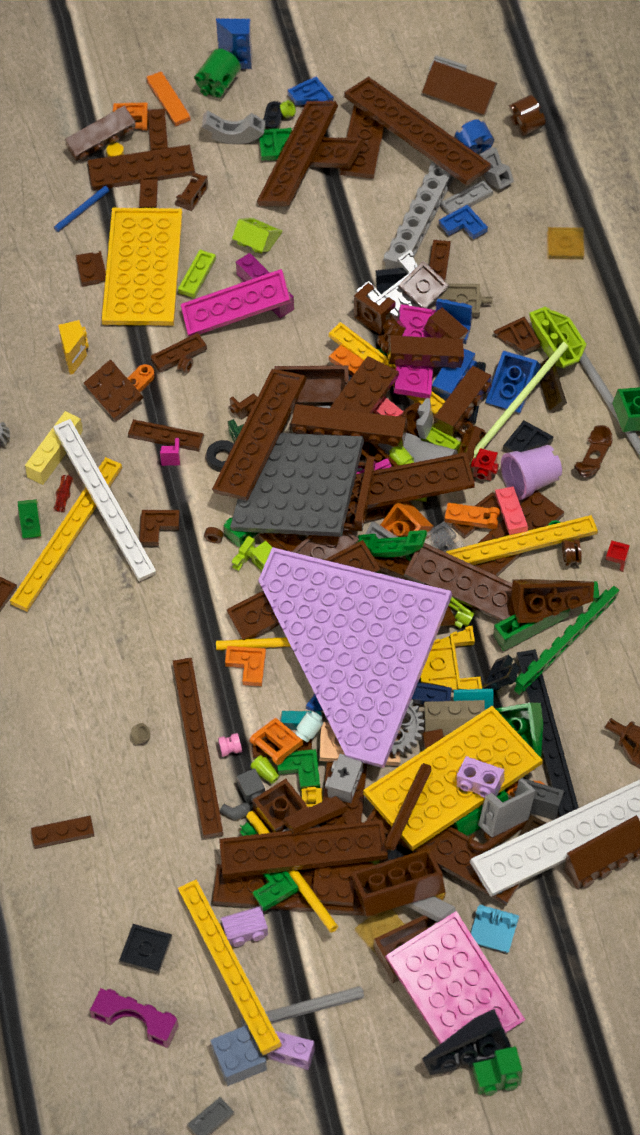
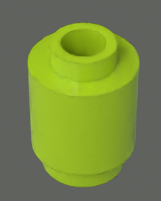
(401, 455)

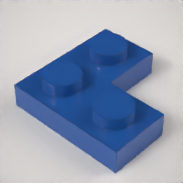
(466, 219)

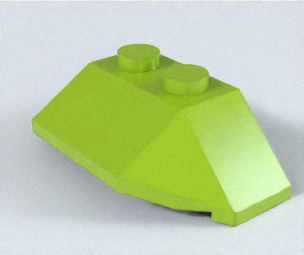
(553, 329)

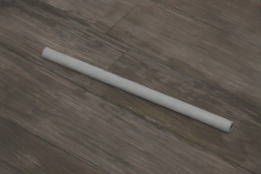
(607, 396)

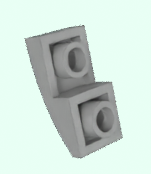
(425, 421)

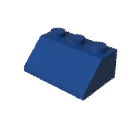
(235, 37)

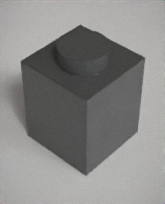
(250, 785)

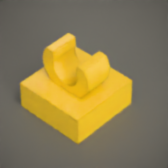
(312, 796)

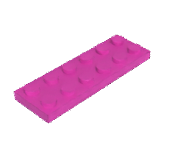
(236, 303)
(414, 379)

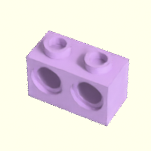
(481, 774)
(294, 1051)

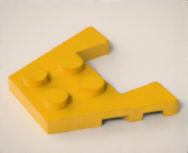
(442, 664)

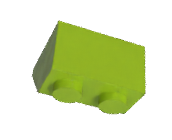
(256, 234)

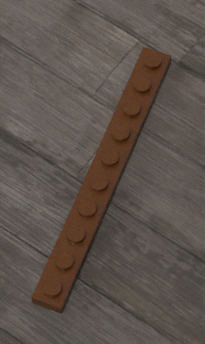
(198, 748)

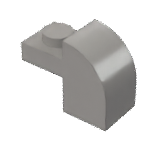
(499, 174)

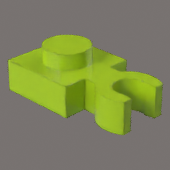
(244, 553)

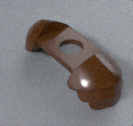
(600, 442)

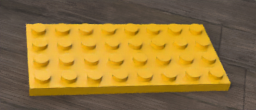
(142, 266)
(441, 802)

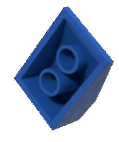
(510, 379)

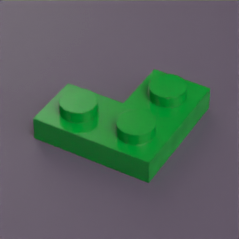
(304, 764)
(278, 888)

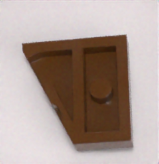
(518, 335)

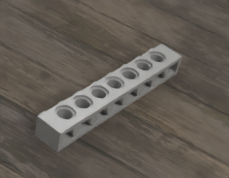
(420, 215)

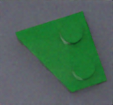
(273, 142)

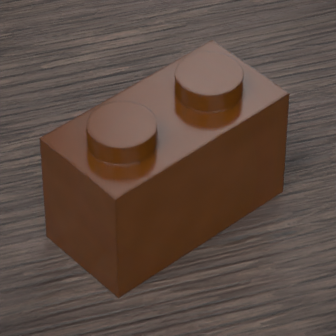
(444, 325)

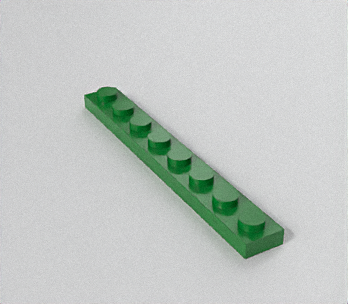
(559, 645)

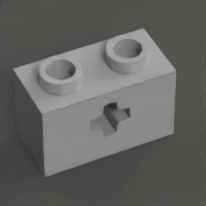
(344, 778)

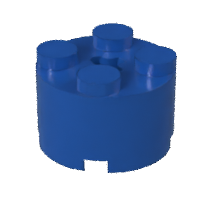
(475, 136)

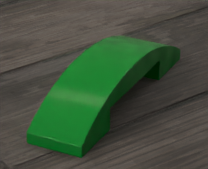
(394, 546)

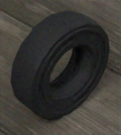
(213, 449)

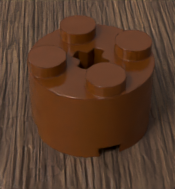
(527, 115)

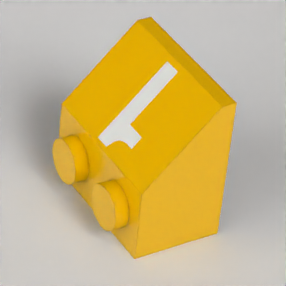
(74, 344)

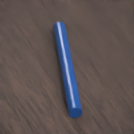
(81, 208)

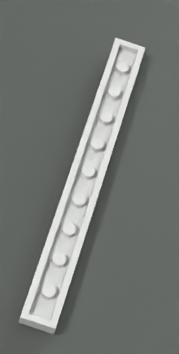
(104, 500)

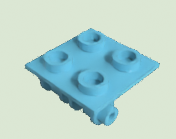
(494, 928)

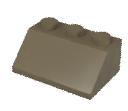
(450, 714)

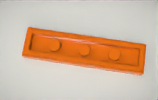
(168, 98)

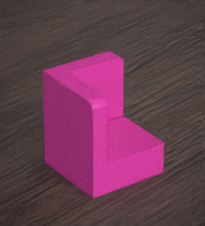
(170, 454)

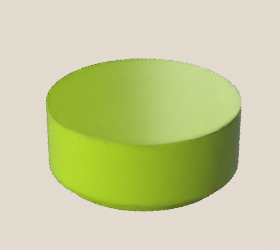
(288, 109)

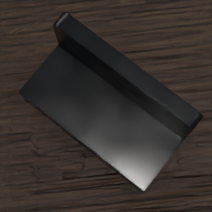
(388, 277)

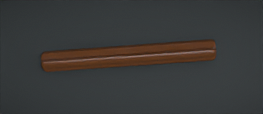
(407, 807)

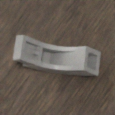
(234, 131)

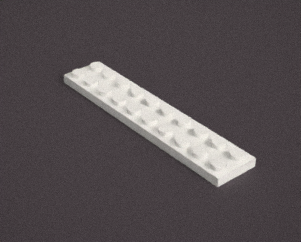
(549, 843)

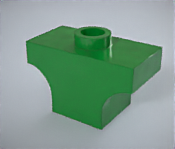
(29, 518)

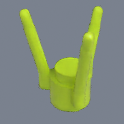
(463, 614)

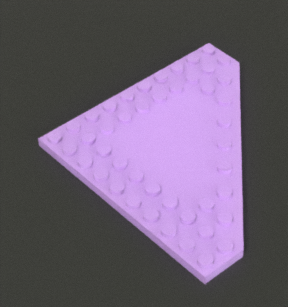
(357, 642)

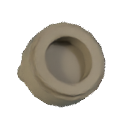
(140, 734)

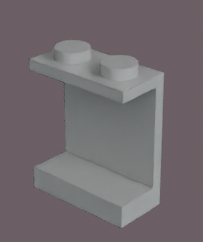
(500, 816)

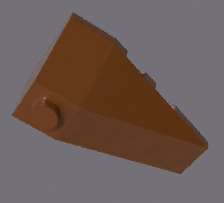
(543, 598)

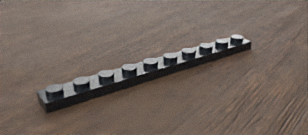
(551, 743)

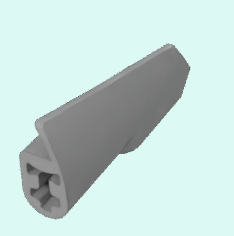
(421, 450)

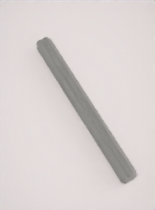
(313, 1005)

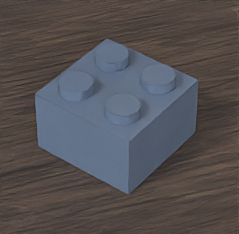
(238, 1055)

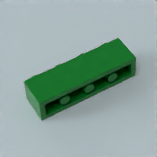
(510, 632)

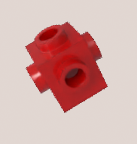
(485, 464)

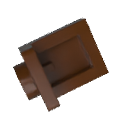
(242, 408)

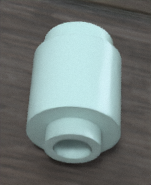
(309, 726)

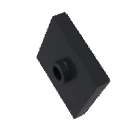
(145, 948)

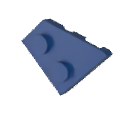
(309, 91)

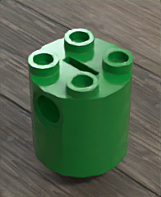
(217, 73)

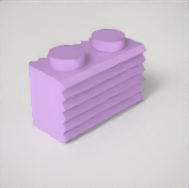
(245, 926)

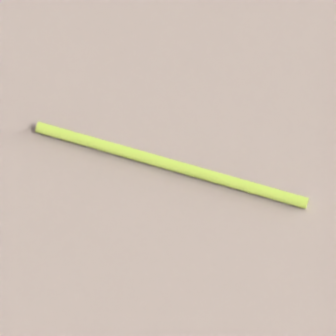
(520, 398)

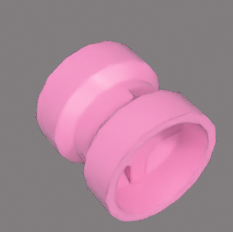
(229, 744)

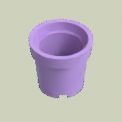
(530, 470)

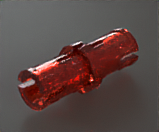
(63, 493)

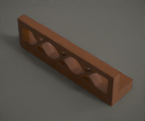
(361, 496)

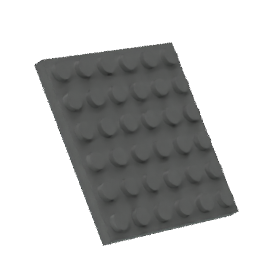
(302, 487)

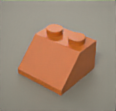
(405, 518)

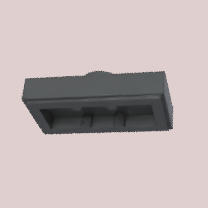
(211, 1118)

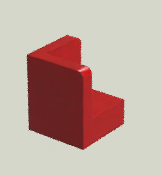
(618, 553)

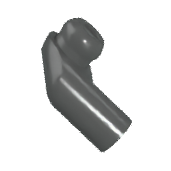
(237, 812)

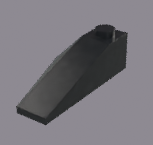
(469, 1045)

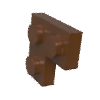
(155, 520)

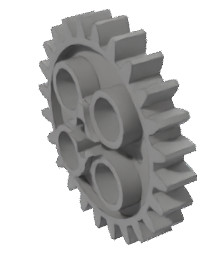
(413, 728)

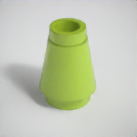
(265, 769)

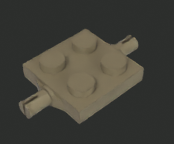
(467, 294)

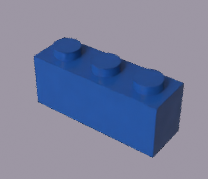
(450, 377)

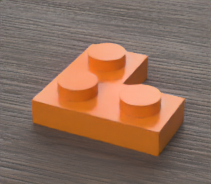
(251, 660)

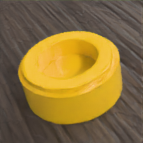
(114, 150)

